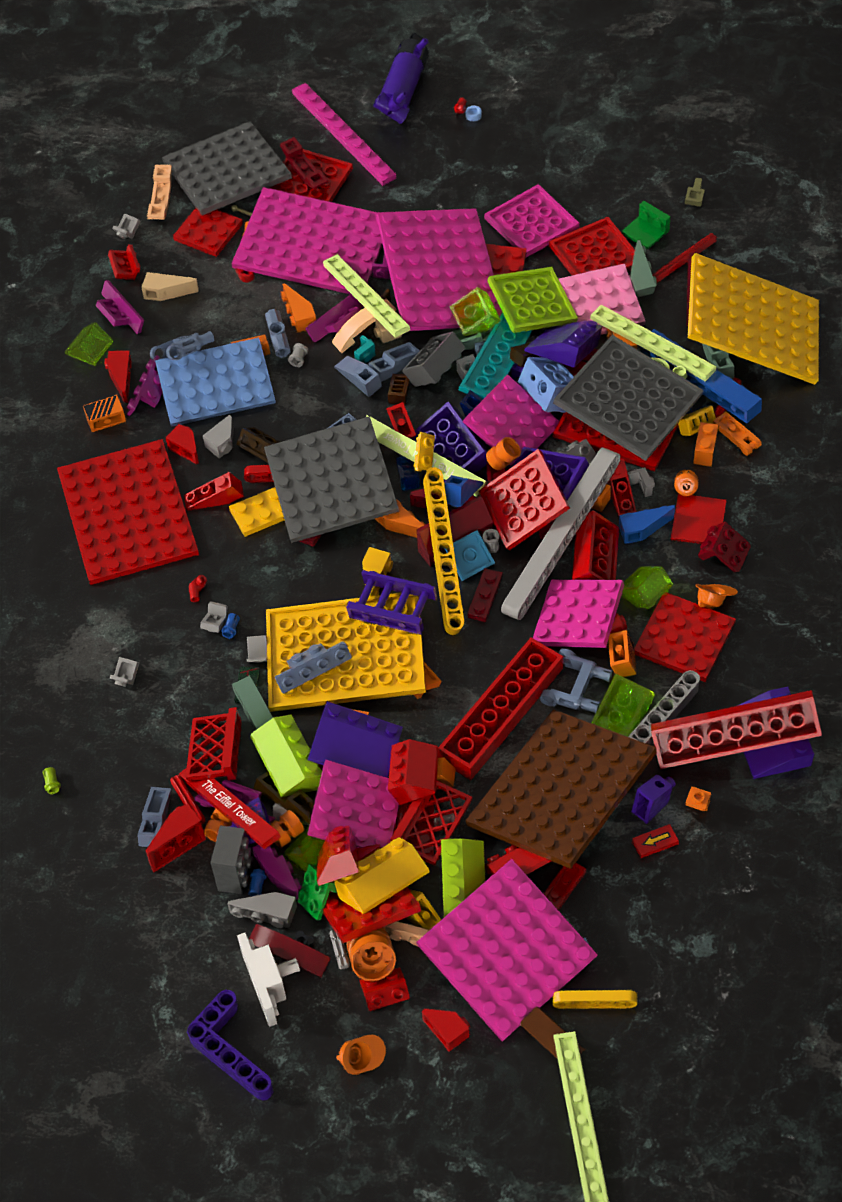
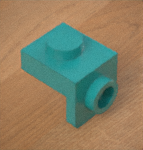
(366, 350)

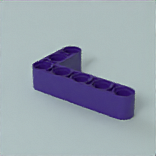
(225, 1050)

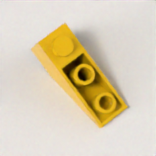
(377, 561)

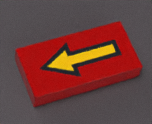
(655, 841)

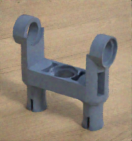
(183, 346)
(576, 700)

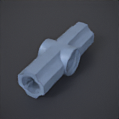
(277, 333)

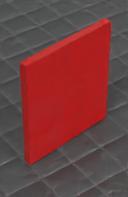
(695, 516)

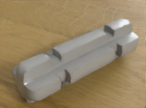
(340, 951)

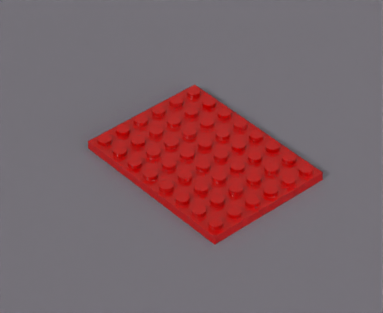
(127, 512)

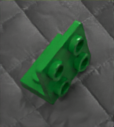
(648, 226)
(312, 896)

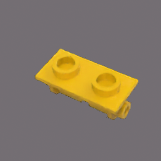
(425, 450)

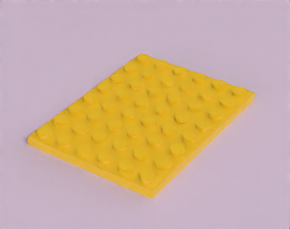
(754, 319)
(382, 662)

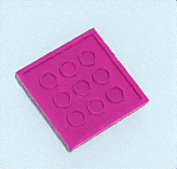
(531, 220)
(512, 414)
(578, 613)
(356, 800)

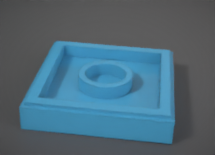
(471, 555)

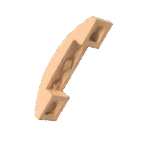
(161, 192)
(353, 327)

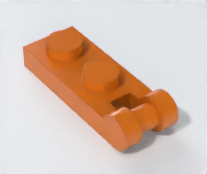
(737, 433)

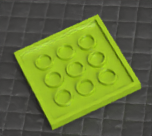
(532, 299)

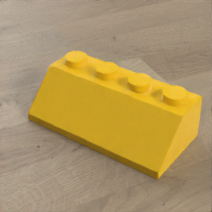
(381, 875)

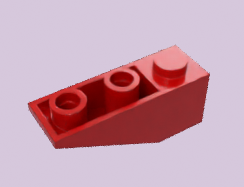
(621, 490)
(215, 493)

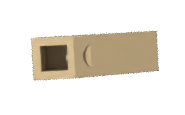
(164, 287)

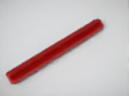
(683, 257)

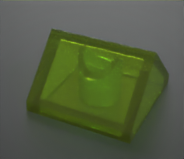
(89, 344)

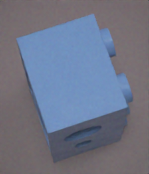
(544, 381)

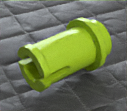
(51, 784)

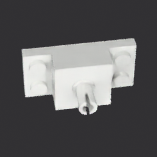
(266, 976)

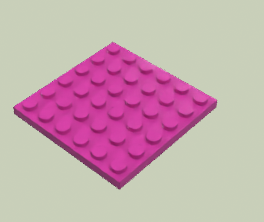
(506, 949)

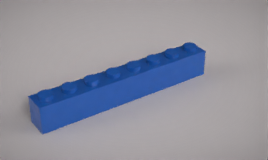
(721, 390)

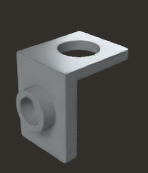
(257, 649)

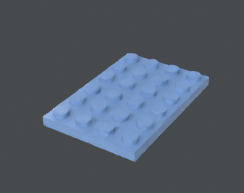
(215, 382)

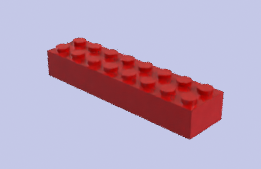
(501, 708)
(736, 729)

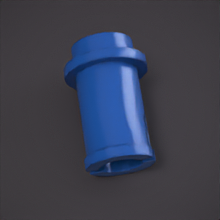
(229, 629)
(258, 877)

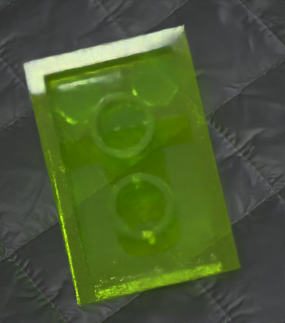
(623, 706)

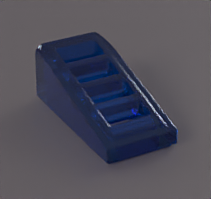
(408, 476)

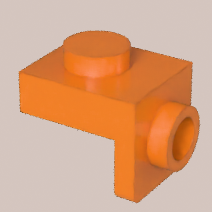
(698, 799)

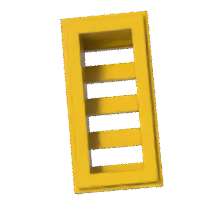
(686, 423)

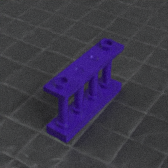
(394, 618)

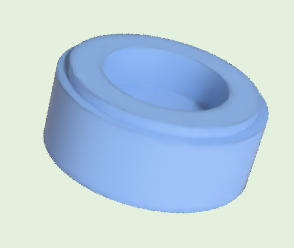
(473, 113)

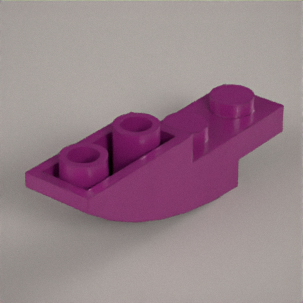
(277, 870)

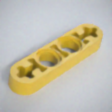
(595, 999)

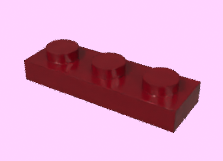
(485, 595)

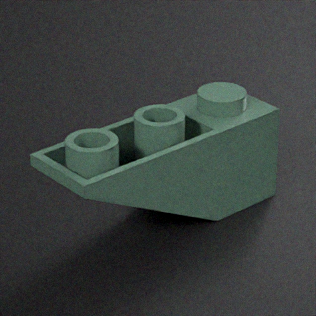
(641, 274)

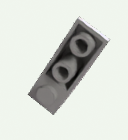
(269, 908)

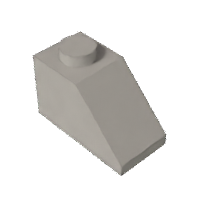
(220, 438)

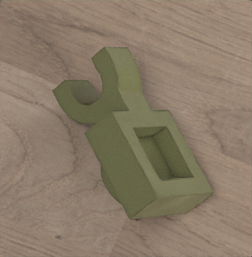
(696, 194)

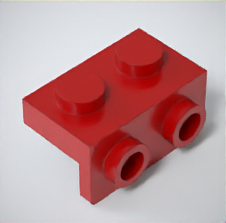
(124, 263)
(385, 991)

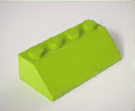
(286, 756)
(461, 870)

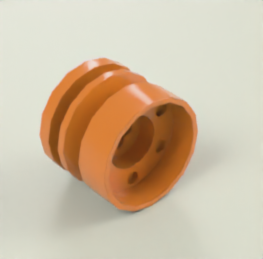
(372, 955)

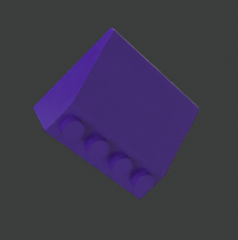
(567, 342)
(454, 439)
(565, 468)
(354, 740)
(779, 757)

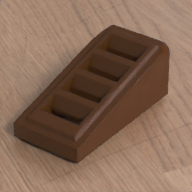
(393, 396)

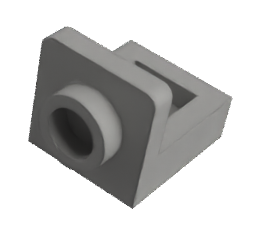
(127, 227)
(641, 476)
(215, 618)
(125, 672)

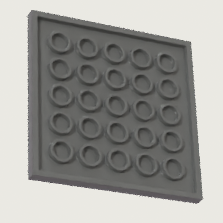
(226, 168)
(628, 397)
(331, 479)

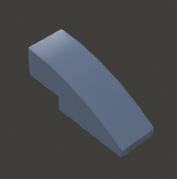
(393, 360)
(154, 814)

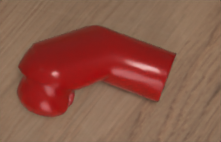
(460, 106)
(196, 586)

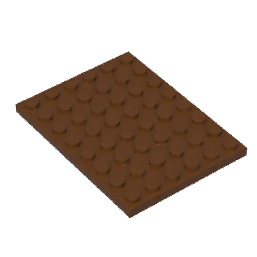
(561, 788)

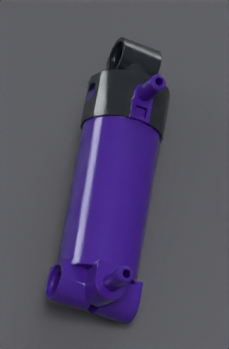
(403, 78)

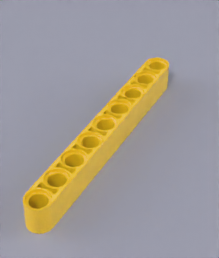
(445, 541)

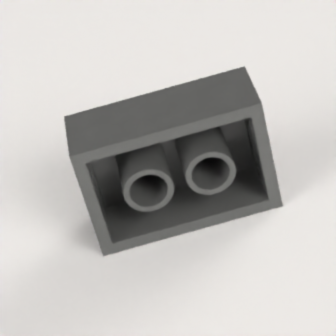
(434, 359)
(231, 860)

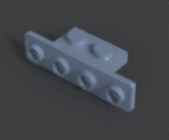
(311, 664)

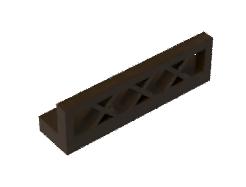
(254, 441)

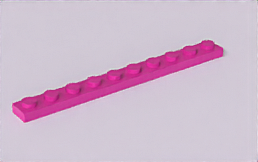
(344, 134)

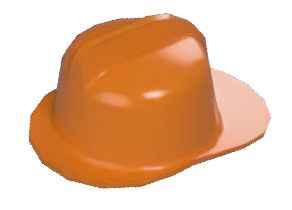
(713, 594)
(362, 1054)

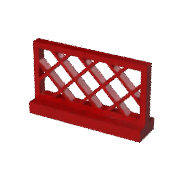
(227, 759)
(414, 814)

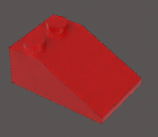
(176, 836)

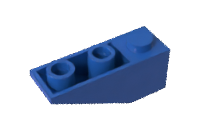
(460, 489)
(641, 524)

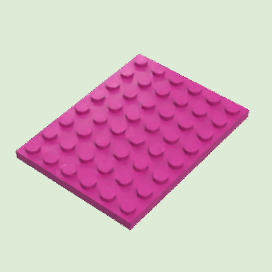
(296, 233)
(434, 263)

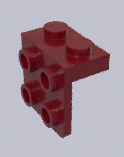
(726, 545)

